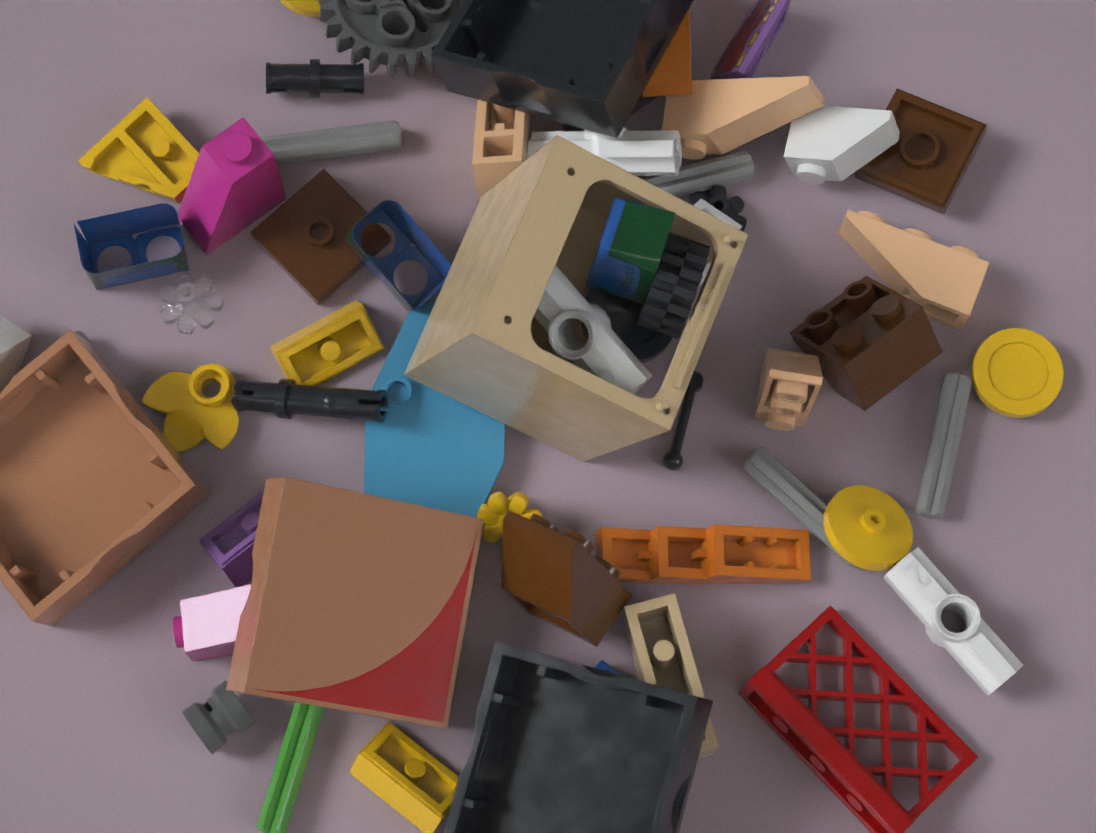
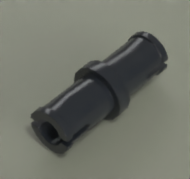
(314, 78)

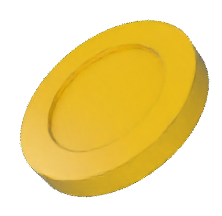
(1017, 372)
(868, 528)

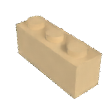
(664, 652)

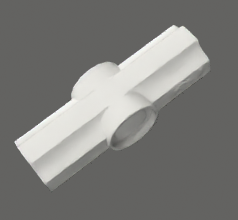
(634, 151)
(604, 352)
(974, 649)

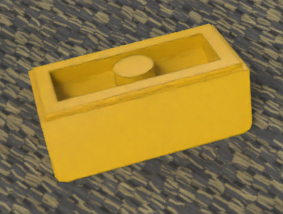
(328, 346)
(406, 778)

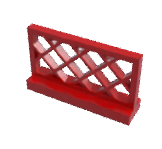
(827, 755)

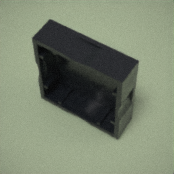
(559, 57)
(576, 751)

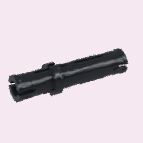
(289, 399)

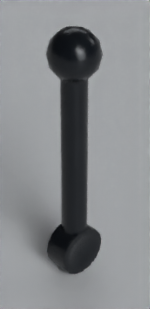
(673, 459)

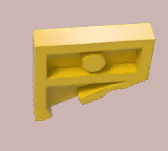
(145, 154)

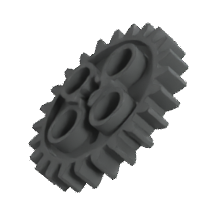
(367, 24)

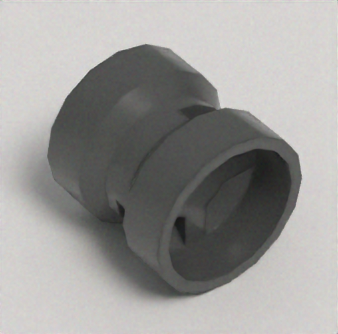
(218, 718)

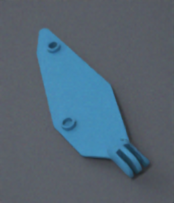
(429, 444)

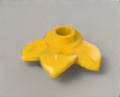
(190, 413)

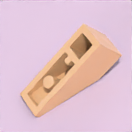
(736, 111)
(499, 143)

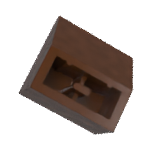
(868, 341)
(560, 578)

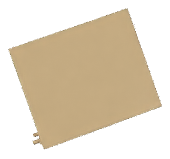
(483, 328)

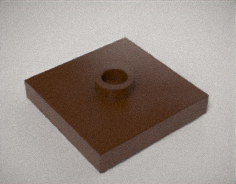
(930, 152)
(310, 235)

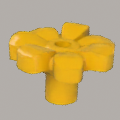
(496, 510)

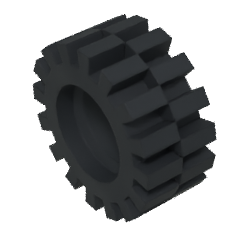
(674, 286)

